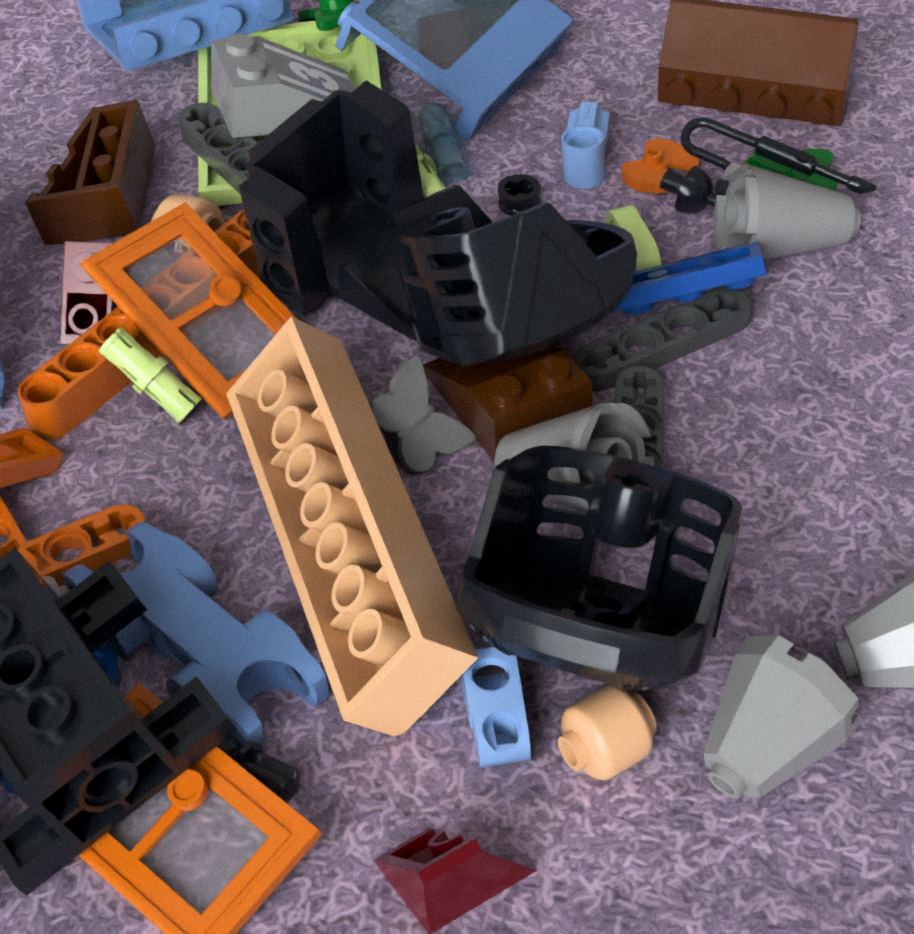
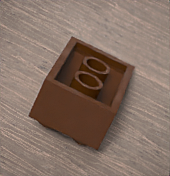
(511, 392)

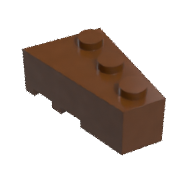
(100, 181)

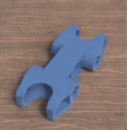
(203, 637)

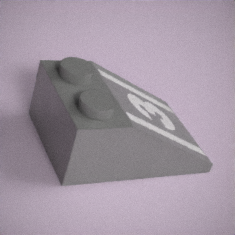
(266, 83)

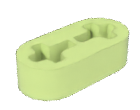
(646, 247)

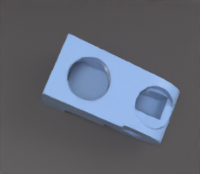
(496, 710)

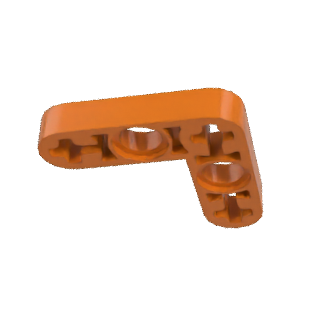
(43, 549)

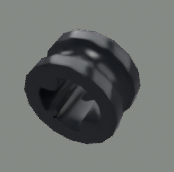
(518, 193)

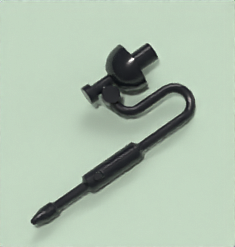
(696, 189)

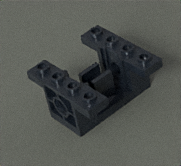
(68, 730)

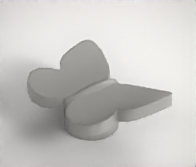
(413, 424)

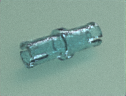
(443, 143)

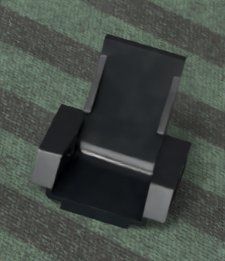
(323, 199)

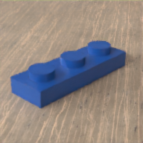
(690, 277)

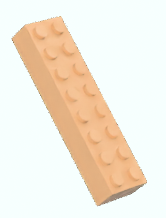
(349, 532)

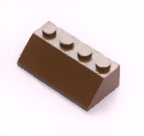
(758, 60)

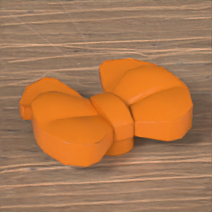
(657, 158)

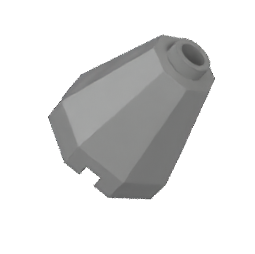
(881, 640)
(775, 718)

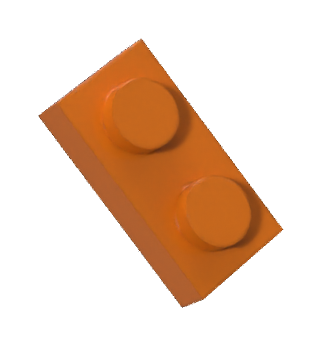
(26, 457)

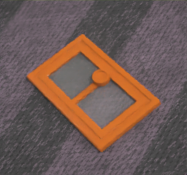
(191, 300)
(202, 846)

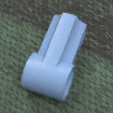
(585, 146)

